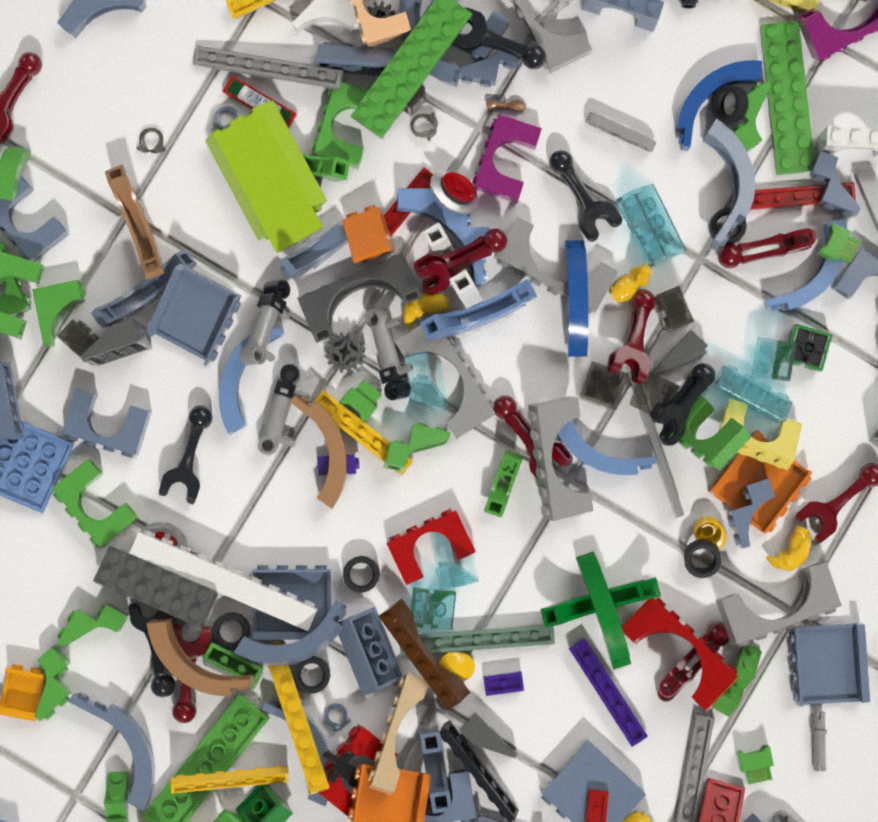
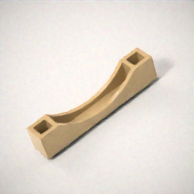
(386, 772)

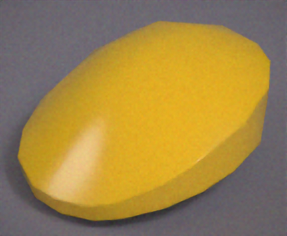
(710, 529)
(458, 664)

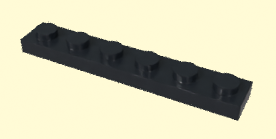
(479, 771)

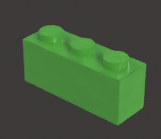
(231, 664)

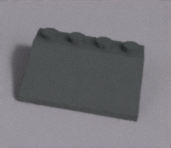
(118, 342)

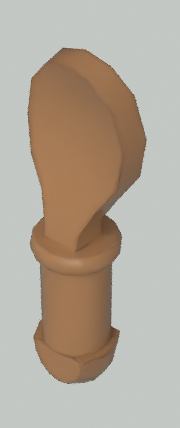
(514, 105)

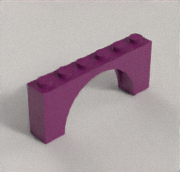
(825, 40)

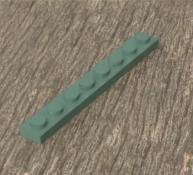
(487, 639)

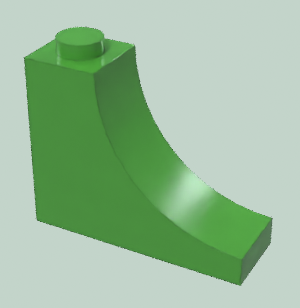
(52, 303)

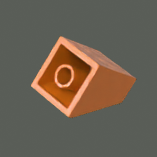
(368, 234)

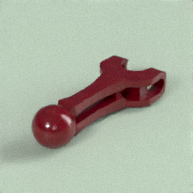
(28, 65)
(731, 255)
(445, 266)
(632, 351)
(506, 409)
(828, 511)
(679, 676)
(185, 709)

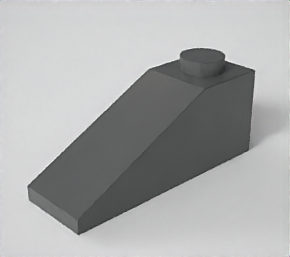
(686, 351)
(482, 735)

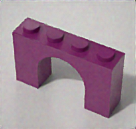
(504, 131)

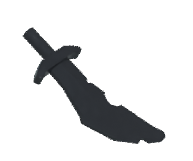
(341, 767)

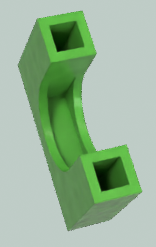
(328, 144)
(24, 269)
(13, 300)
(719, 448)
(70, 493)

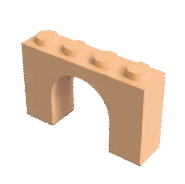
(380, 29)

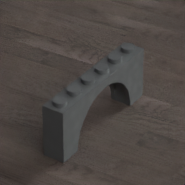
(389, 274)

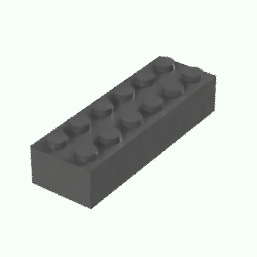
(155, 587)

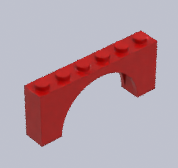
(715, 676)

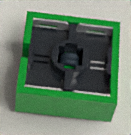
(811, 347)

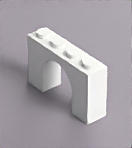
(836, 139)
(462, 281)

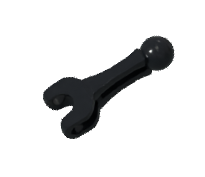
(482, 36)
(591, 208)
(676, 411)
(199, 419)
(162, 682)

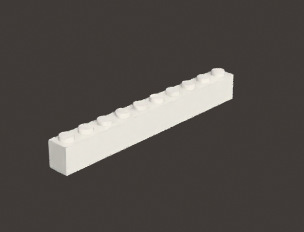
(227, 582)

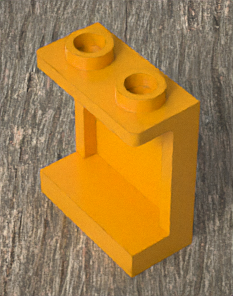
(22, 692)

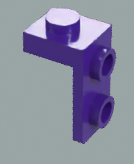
(352, 462)

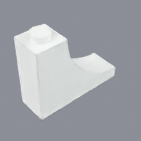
(327, 11)

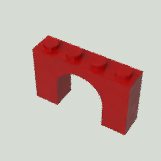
(403, 547)
(360, 743)

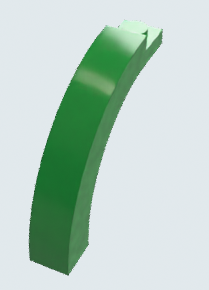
(582, 605)
(604, 610)

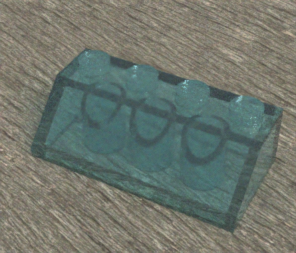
(651, 225)
(757, 396)

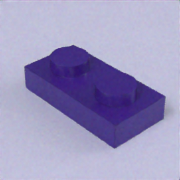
(503, 683)

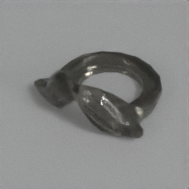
(428, 133)
(142, 146)

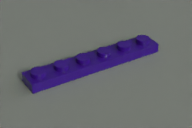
(608, 692)

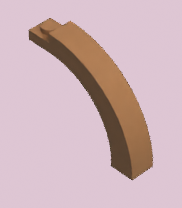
(136, 221)
(336, 446)
(184, 669)

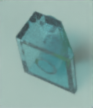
(773, 359)
(426, 393)
(452, 575)
(433, 608)

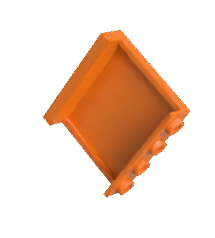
(747, 470)
(404, 805)

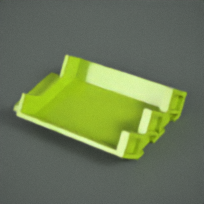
(268, 176)

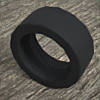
(718, 99)
(713, 229)
(704, 572)
(357, 588)
(217, 625)
(312, 689)

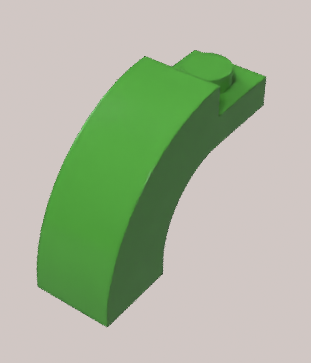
(11, 166)
(503, 483)

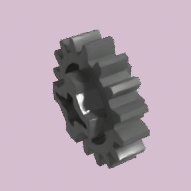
(353, 354)

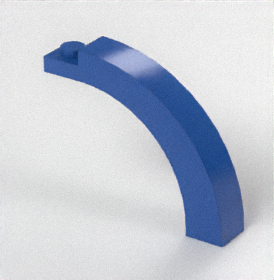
(730, 74)
(577, 298)

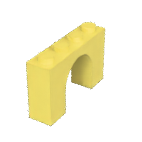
(778, 452)

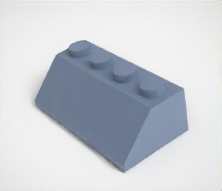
(354, 60)
(369, 651)

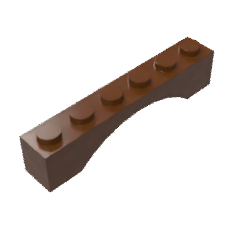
(401, 625)

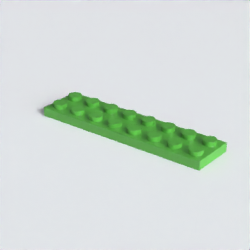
(411, 66)
(787, 97)
(214, 753)

